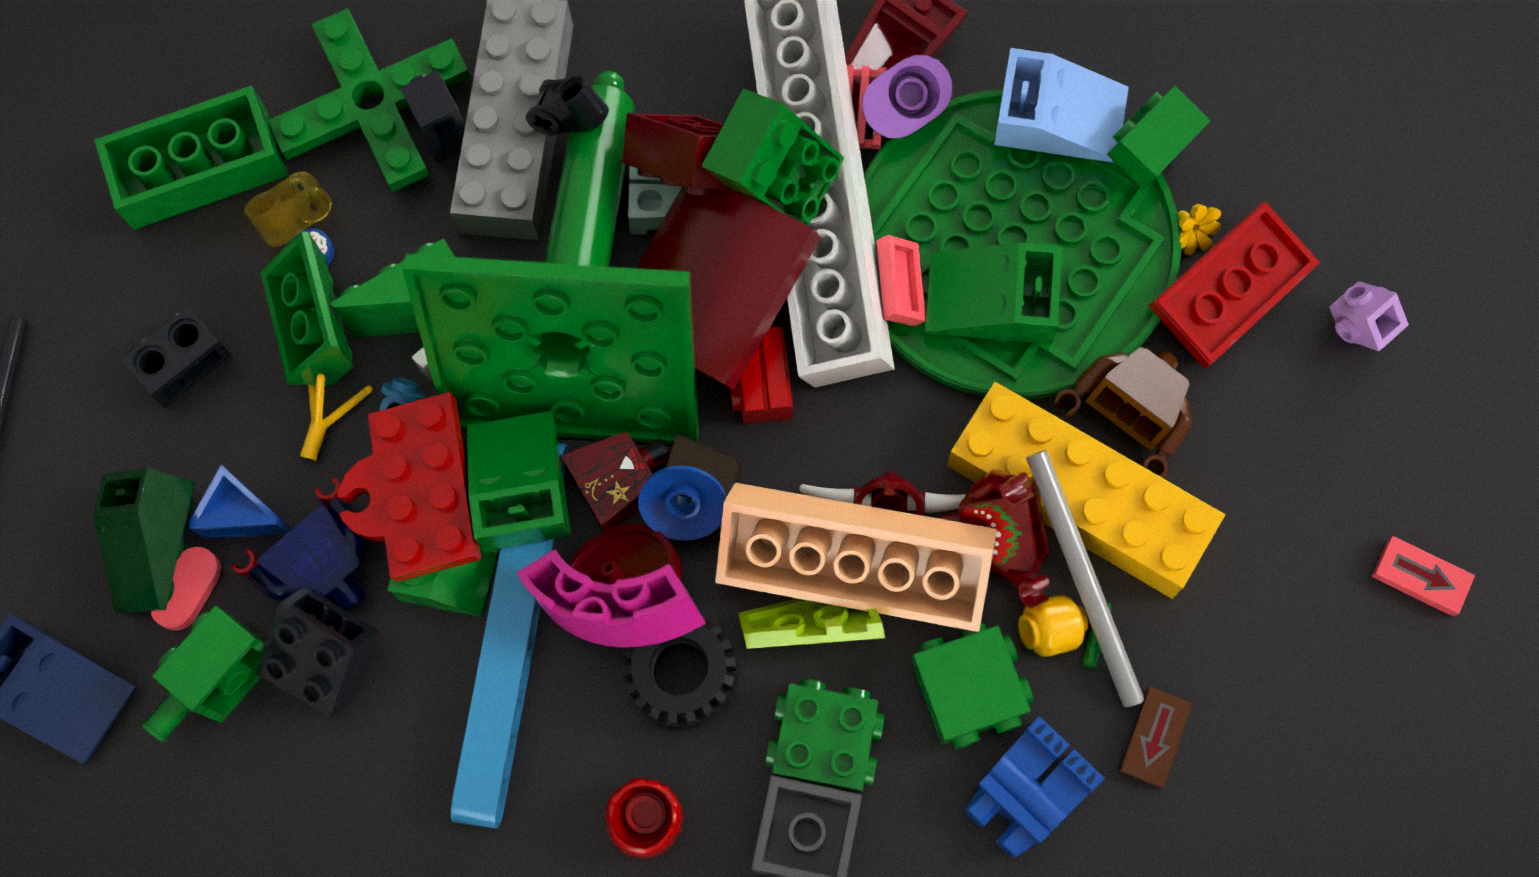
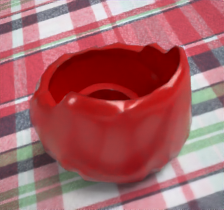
(643, 818)

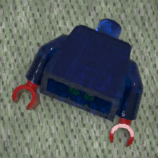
(312, 554)

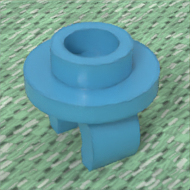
(400, 391)

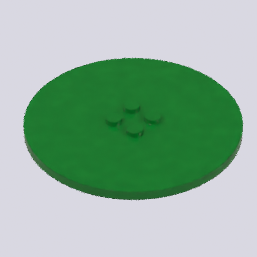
(963, 192)

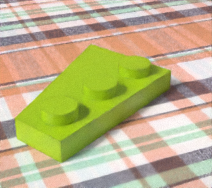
(807, 623)

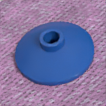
(678, 515)

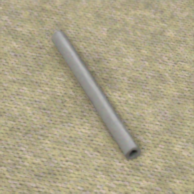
(1085, 578)

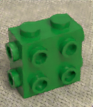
(972, 685)
(825, 736)

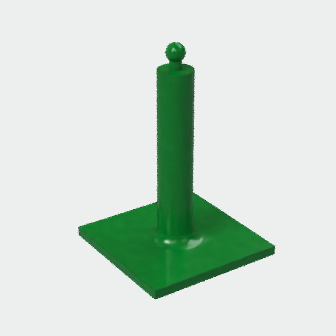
(570, 332)

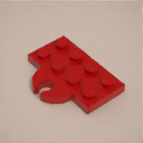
(415, 489)

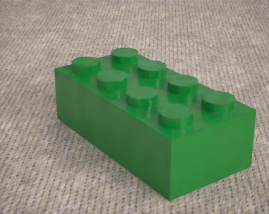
(190, 158)

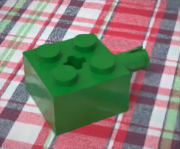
(206, 672)

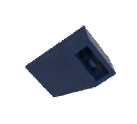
(57, 690)

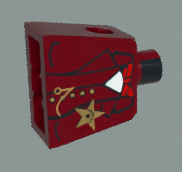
(613, 474)

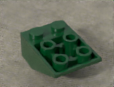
(140, 535)

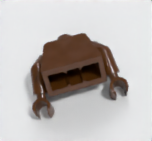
(1141, 397)

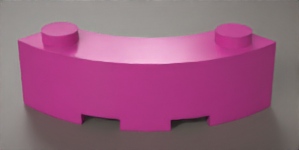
(616, 615)

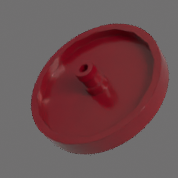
(625, 554)

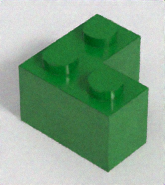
(1156, 135)

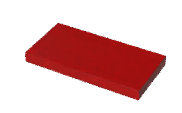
(1234, 284)

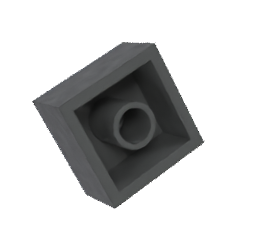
(806, 830)

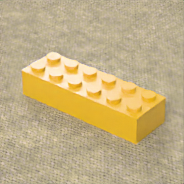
(1116, 503)

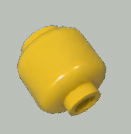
(1053, 626)

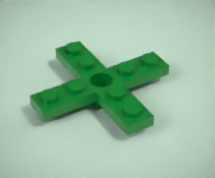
(359, 80)

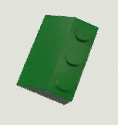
(302, 316)
(455, 589)

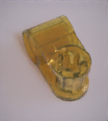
(286, 209)

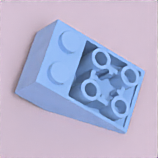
(1059, 107)

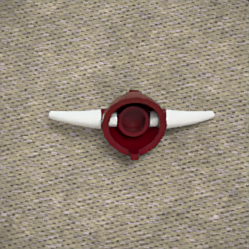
(889, 493)

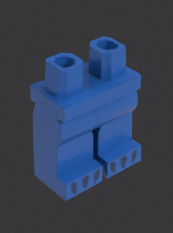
(1026, 804)

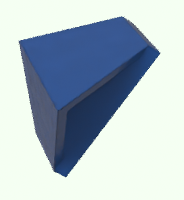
(233, 511)

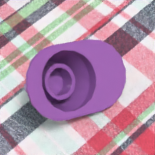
(907, 96)

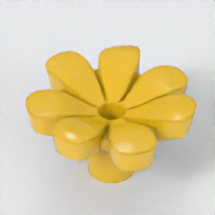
(1197, 227)

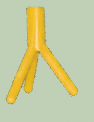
(319, 425)

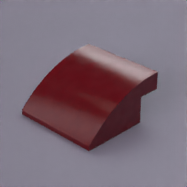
(740, 270)

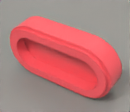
(194, 580)

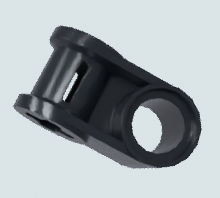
(567, 107)

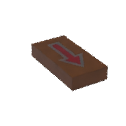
(1155, 737)

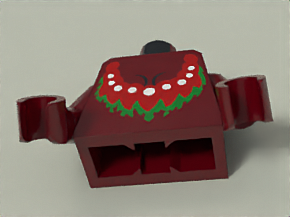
(1014, 509)

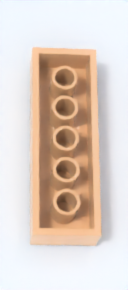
(855, 556)

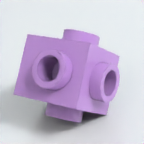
(1368, 315)

